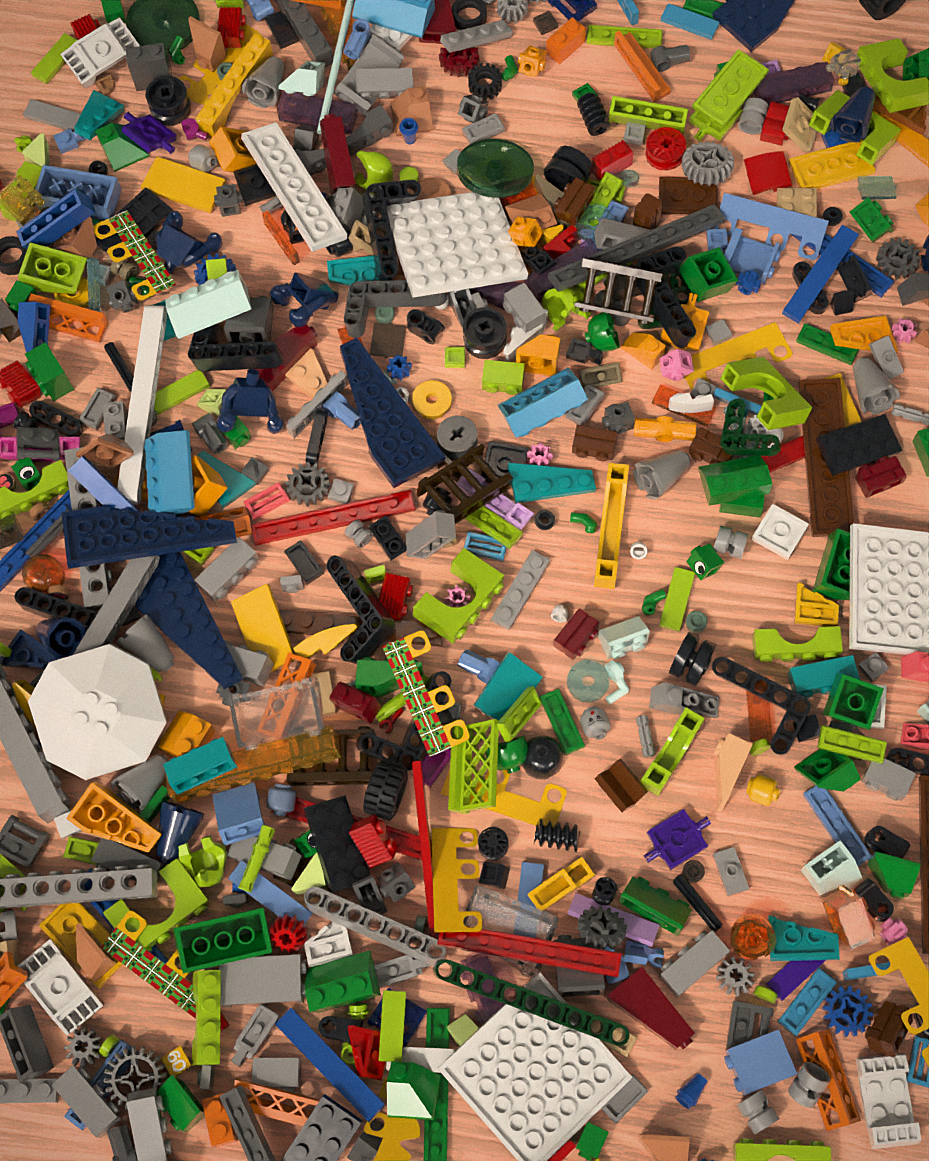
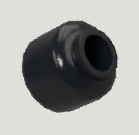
(340, 248)
(430, 504)

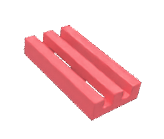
(269, 507)

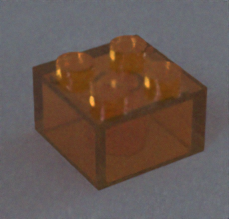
(848, 916)

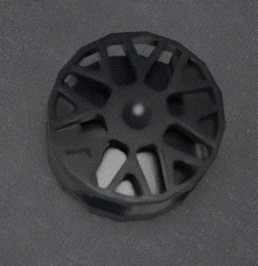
(493, 843)

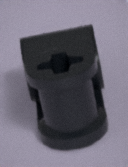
(427, 328)
(888, 842)
(874, 900)
(341, 1027)

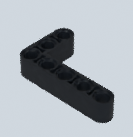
(382, 223)
(664, 302)
(211, 356)
(54, 608)
(377, 620)
(768, 695)
(406, 747)

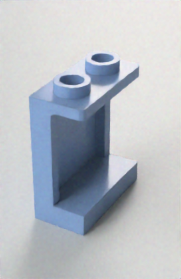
(752, 255)
(238, 813)
(759, 1062)

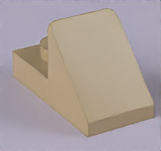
(360, 238)

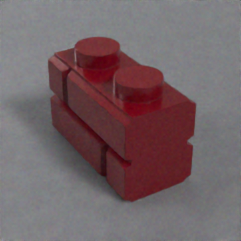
(880, 476)
(576, 634)
(355, 702)

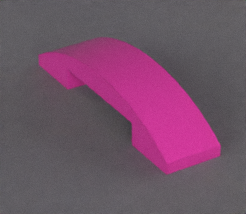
(9, 451)

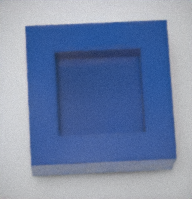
(832, 139)

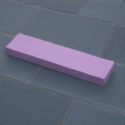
(637, 928)

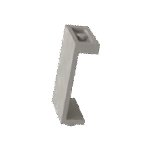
(375, 55)
(263, 980)

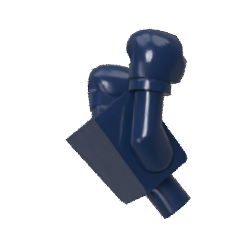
(180, 247)
(309, 292)
(249, 398)

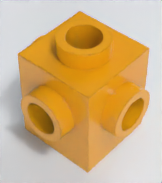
(532, 61)
(525, 231)

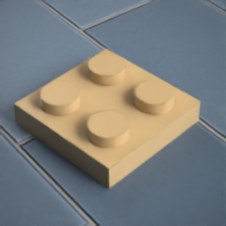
(797, 125)
(798, 200)

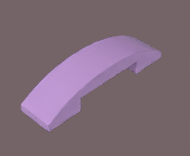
(502, 506)

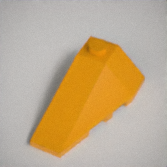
(110, 817)

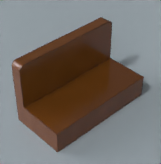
(621, 785)

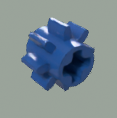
(748, 282)
(401, 362)

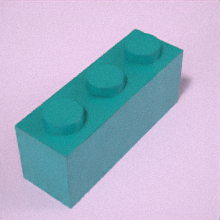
(820, 676)
(199, 765)

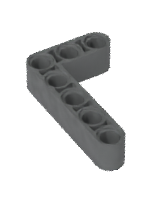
(376, 294)

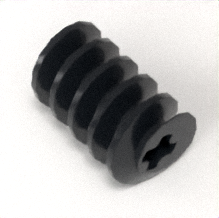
(593, 114)
(557, 835)

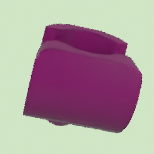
(192, 130)

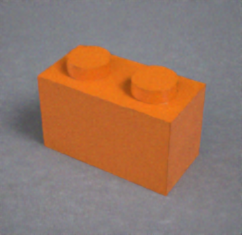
(565, 40)
(218, 1123)

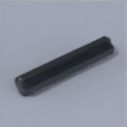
(120, 364)
(697, 903)

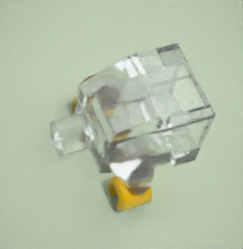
(844, 64)

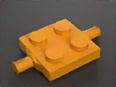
(699, 320)

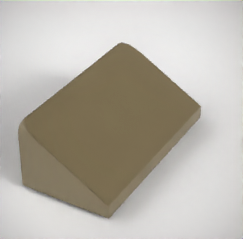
(600, 375)

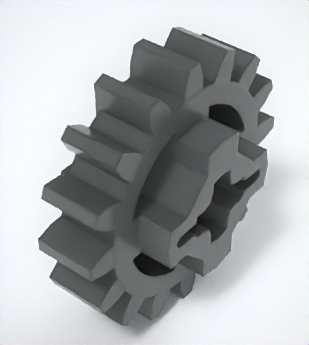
(898, 258)
(308, 475)
(602, 927)

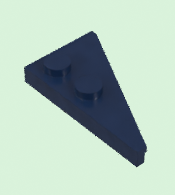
(27, 653)

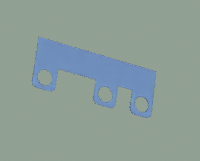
(777, 219)

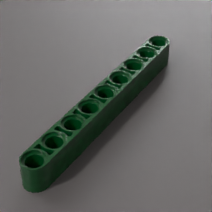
(542, 1002)

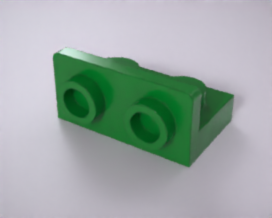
(871, 220)

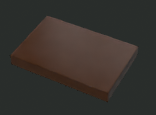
(684, 196)

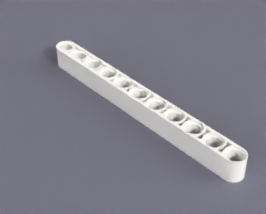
(142, 401)

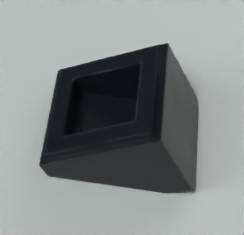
(842, 302)
(809, 730)
(494, 875)

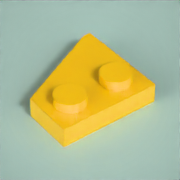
(814, 609)

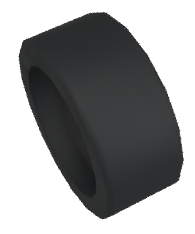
(461, 23)
(5, 244)

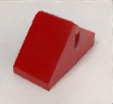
(561, 243)

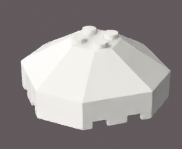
(97, 711)

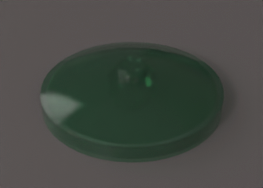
(161, 21)
(495, 168)

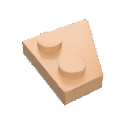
(307, 374)

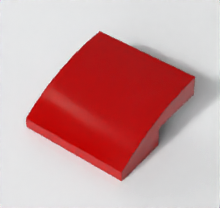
(767, 172)

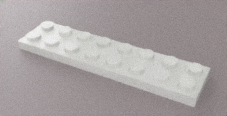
(294, 187)

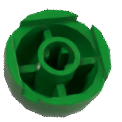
(602, 333)
(511, 754)

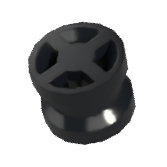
(24, 420)
(601, 886)

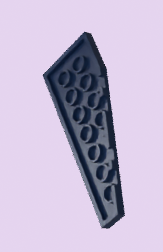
(752, 20)
(391, 429)
(114, 535)
(183, 616)

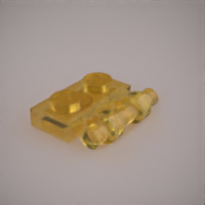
(16, 204)

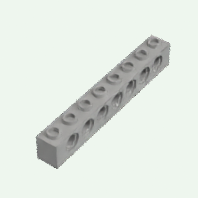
(89, 579)
(145, 887)

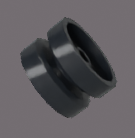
(168, 100)
(566, 165)
(484, 333)
(691, 658)

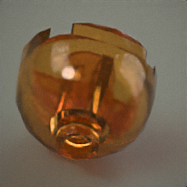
(42, 572)
(752, 936)

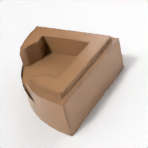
(106, 84)

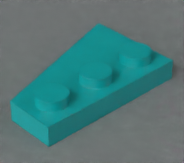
(96, 114)
(352, 270)
(235, 481)
(802, 943)

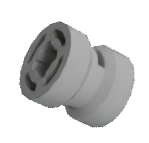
(359, 533)

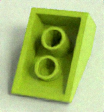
(51, 269)

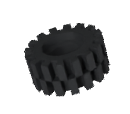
(485, 72)

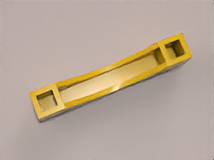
(217, 108)
(611, 526)

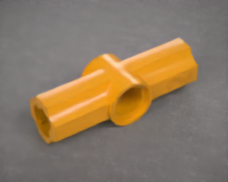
(664, 429)

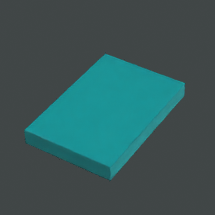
(506, 686)

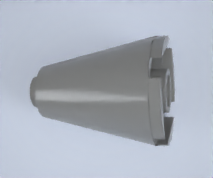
(264, 83)
(873, 387)
(660, 473)
(147, 644)
(141, 782)

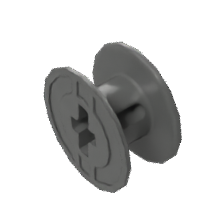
(453, 428)

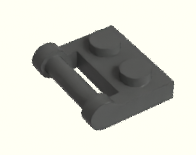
(37, 439)
(17, 848)
(742, 1022)

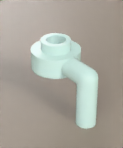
(615, 672)

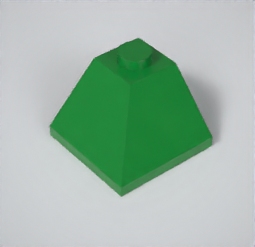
(118, 147)
(829, 770)
(894, 874)
(411, 1091)

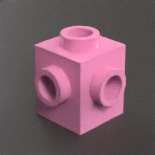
(676, 364)

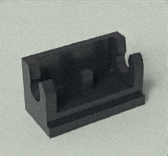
(854, 278)

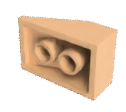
(730, 759)

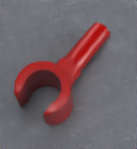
(391, 721)

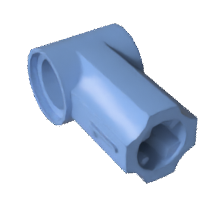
(260, 8)
(357, 39)
(339, 408)
(478, 665)

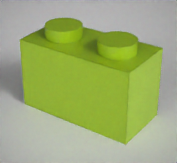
(503, 377)

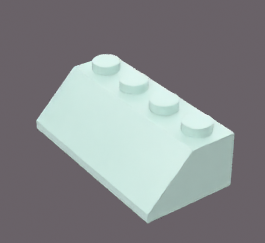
(208, 303)

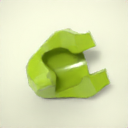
(378, 169)
(562, 304)
(206, 864)

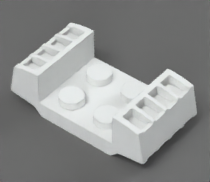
(99, 51)
(59, 987)
(887, 1101)

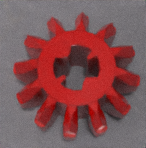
(288, 933)

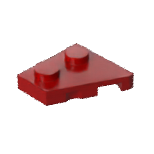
(365, 1050)

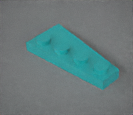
(548, 482)

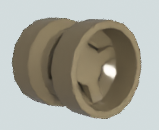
(124, 269)

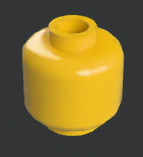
(763, 790)

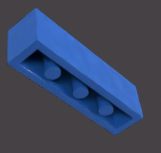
(56, 220)

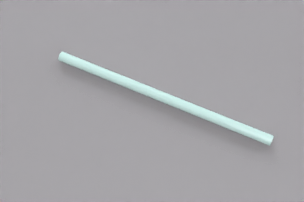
(336, 61)

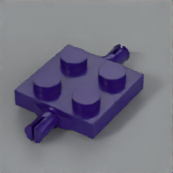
(149, 133)
(677, 839)

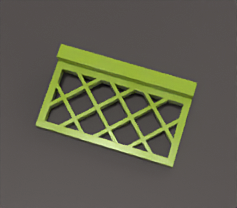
(462, 767)

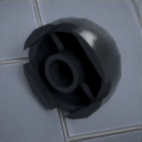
(543, 757)

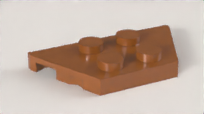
(912, 118)

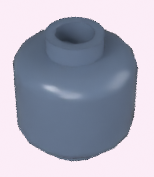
(281, 799)

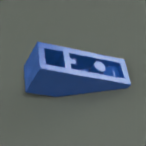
(33, 323)

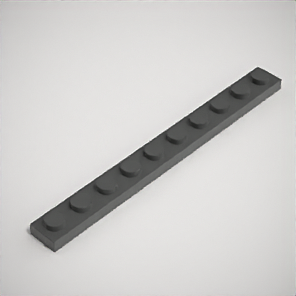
(640, 245)

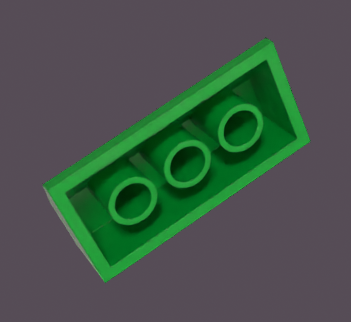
(222, 940)

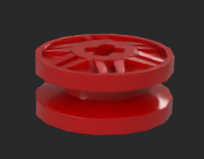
(665, 148)

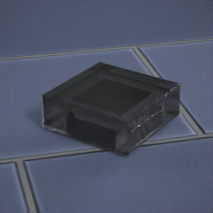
(545, 22)

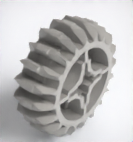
(707, 163)
(134, 1062)

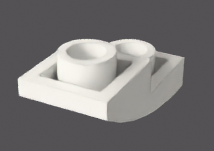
(684, 403)

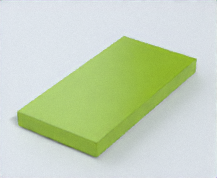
(730, 88)

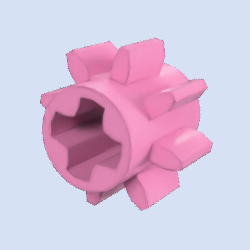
(907, 334)
(539, 450)
(457, 593)
(893, 931)

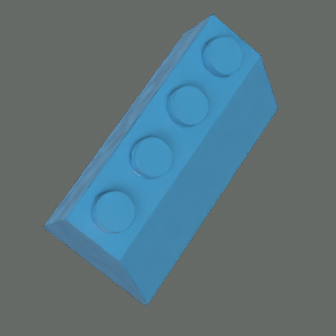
(398, 15)
(543, 402)
(169, 473)

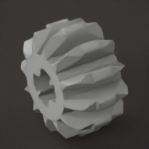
(512, 10)
(739, 970)
(75, 1045)

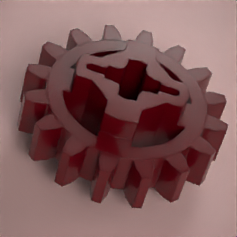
(459, 60)

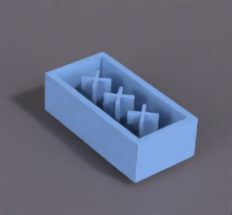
(58, 182)

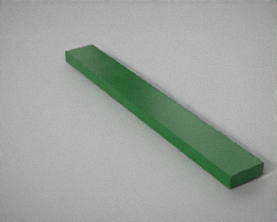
(437, 1129)

